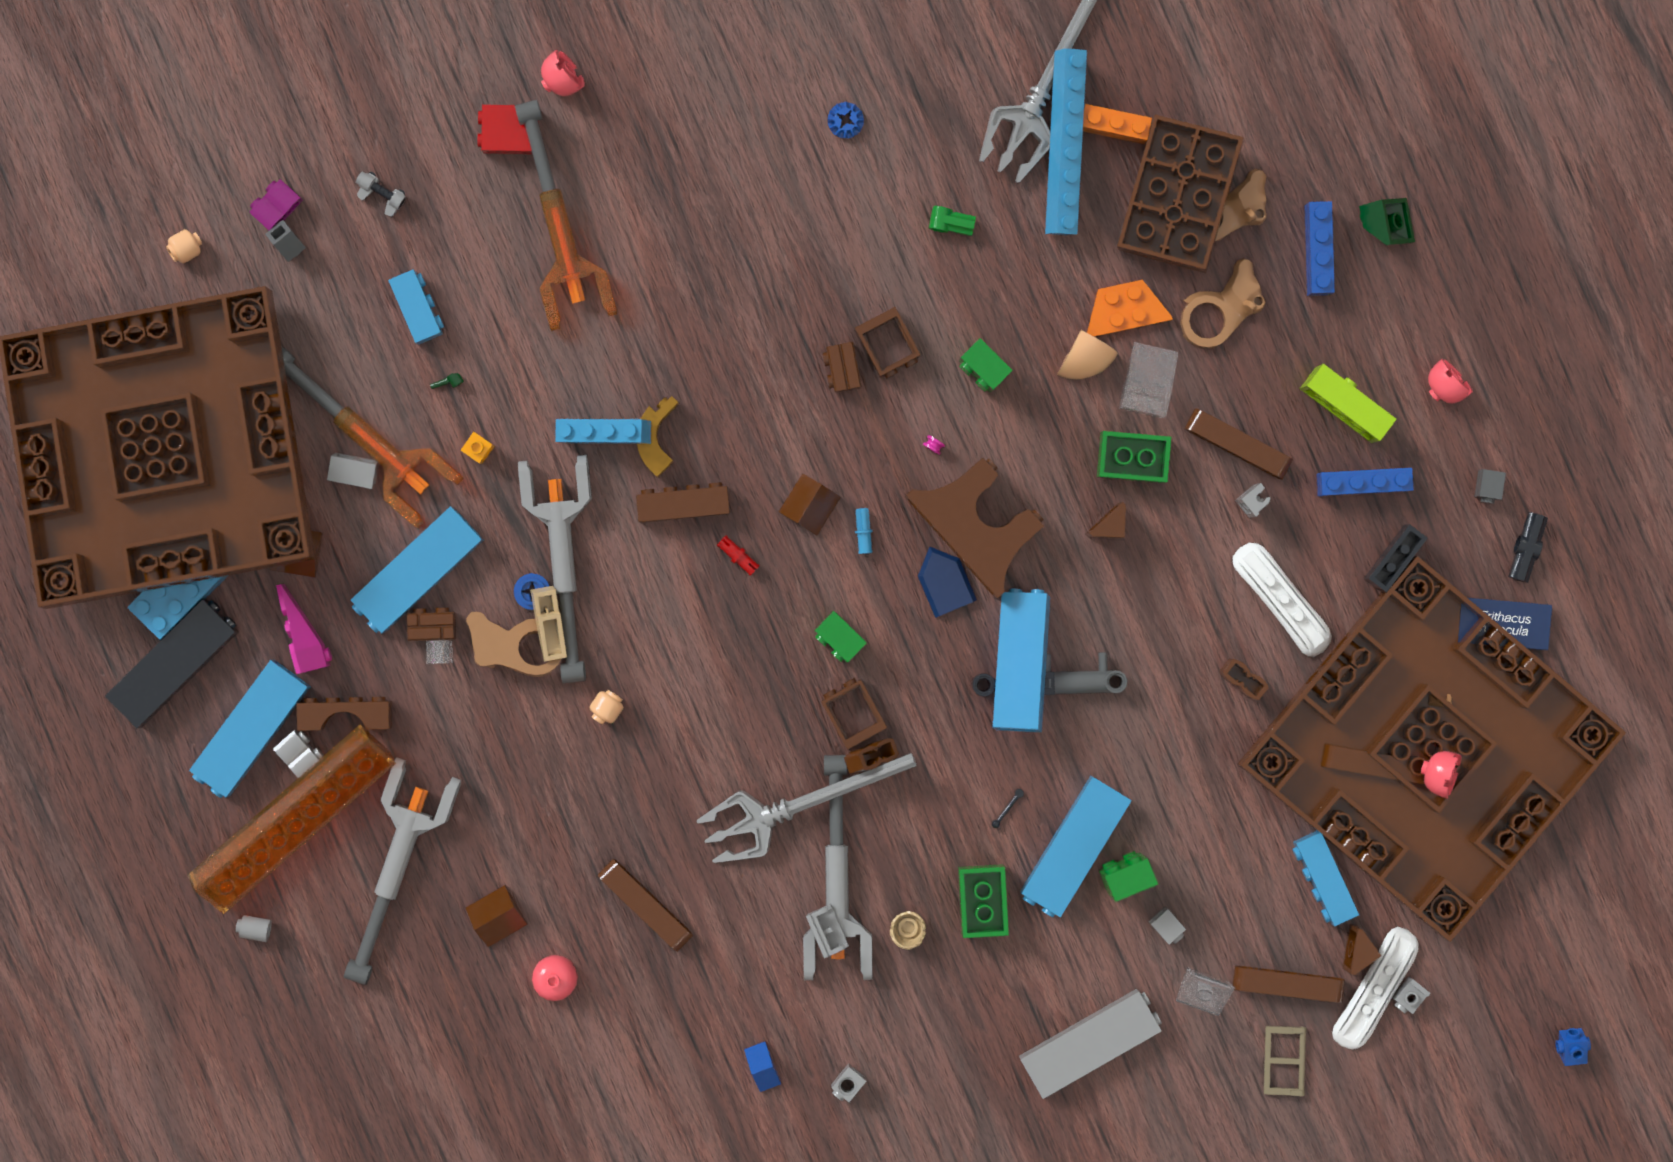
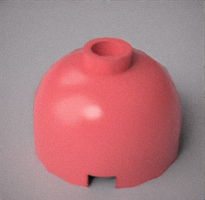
(560, 75)
(1447, 383)
(1441, 773)
(554, 978)

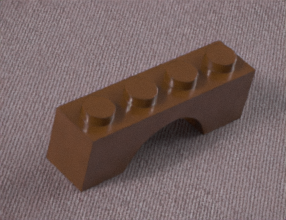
(373, 714)

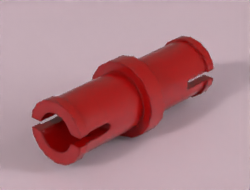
(738, 555)

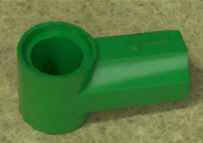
(946, 220)

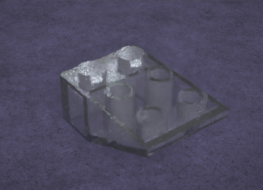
(1149, 380)

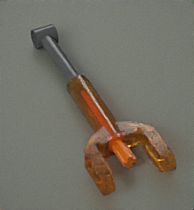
(568, 265)
(396, 464)

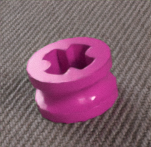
(933, 445)

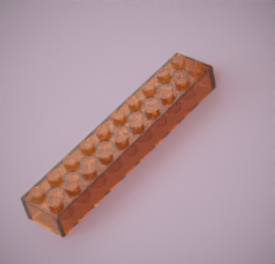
(291, 819)

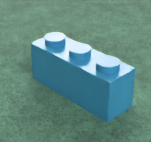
(416, 306)

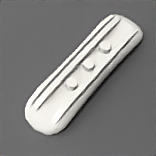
(1282, 598)
(1376, 989)

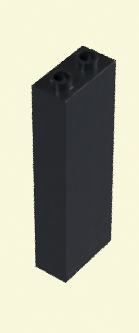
(172, 663)

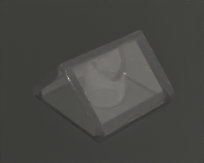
(1204, 991)

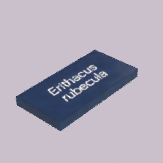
(1524, 621)

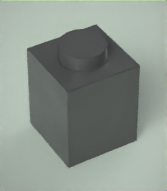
(285, 241)
(1489, 485)

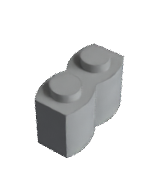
(297, 752)

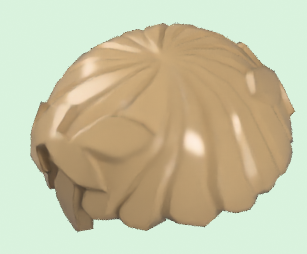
(907, 930)

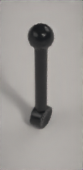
(1018, 794)

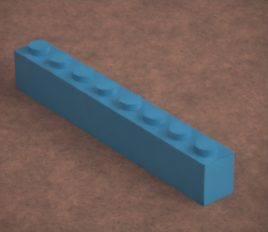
(1066, 141)

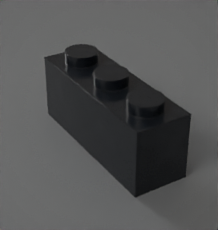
(1395, 558)

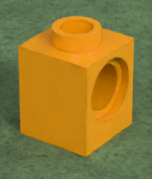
(477, 448)

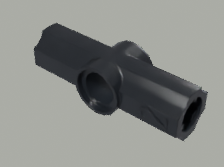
(1528, 547)

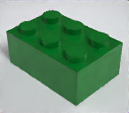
(1134, 457)
(1127, 876)
(983, 901)

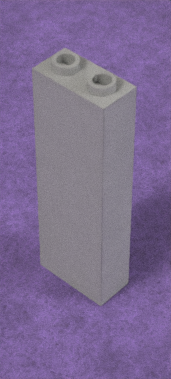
(1091, 1043)

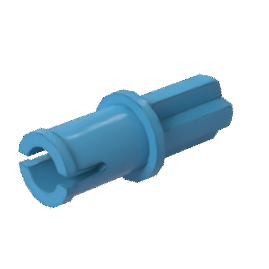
(863, 530)

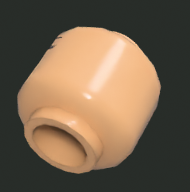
(184, 246)
(606, 707)

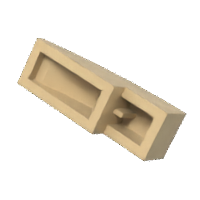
(548, 623)

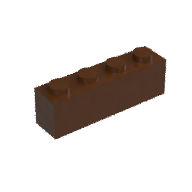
(682, 503)

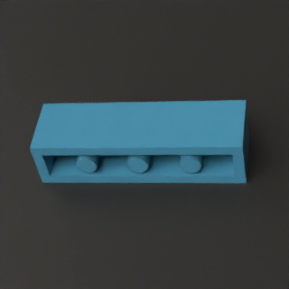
(603, 431)
(1325, 878)

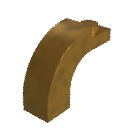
(652, 454)

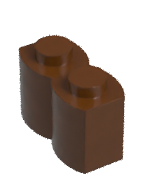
(1240, 675)
(871, 756)

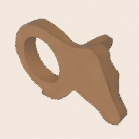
(1245, 204)
(1236, 302)
(500, 647)

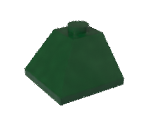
(1388, 221)

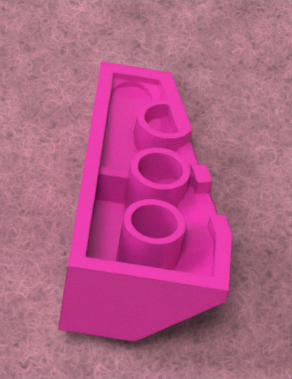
(307, 647)

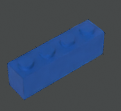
(1319, 248)
(1364, 481)

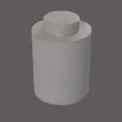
(254, 928)

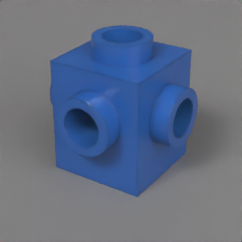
(1573, 1046)

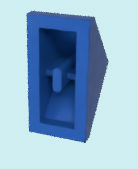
(762, 1066)

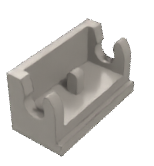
(353, 470)
(1250, 502)
(827, 931)

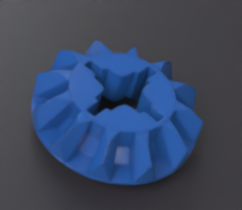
(848, 130)
(525, 583)

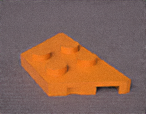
(1125, 308)

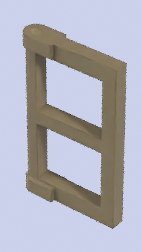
(1283, 1060)

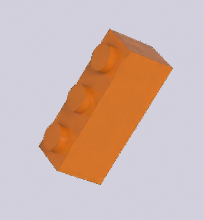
(1116, 124)

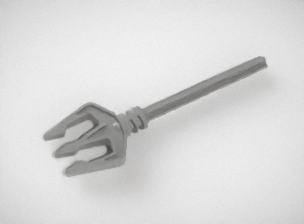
(1027, 117)
(762, 818)

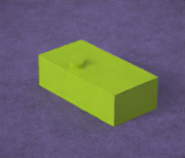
(1348, 403)

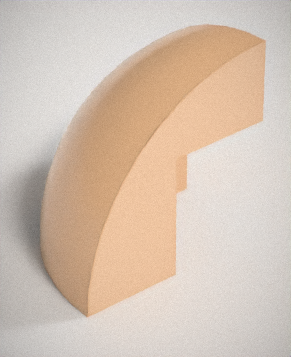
(1087, 357)

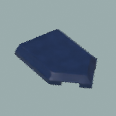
(944, 582)

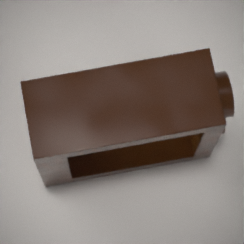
(878, 321)
(863, 734)

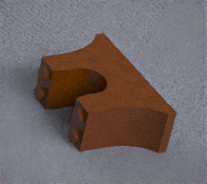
(954, 518)

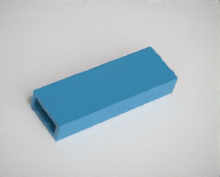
(416, 570)
(1021, 661)
(249, 729)
(1074, 847)

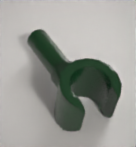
(454, 379)

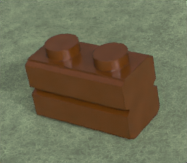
(843, 367)
(431, 625)

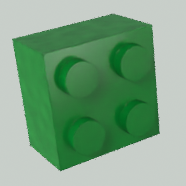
(984, 366)
(840, 637)

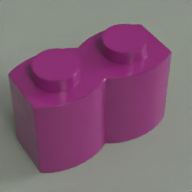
(275, 205)

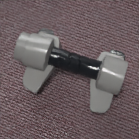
(370, 183)

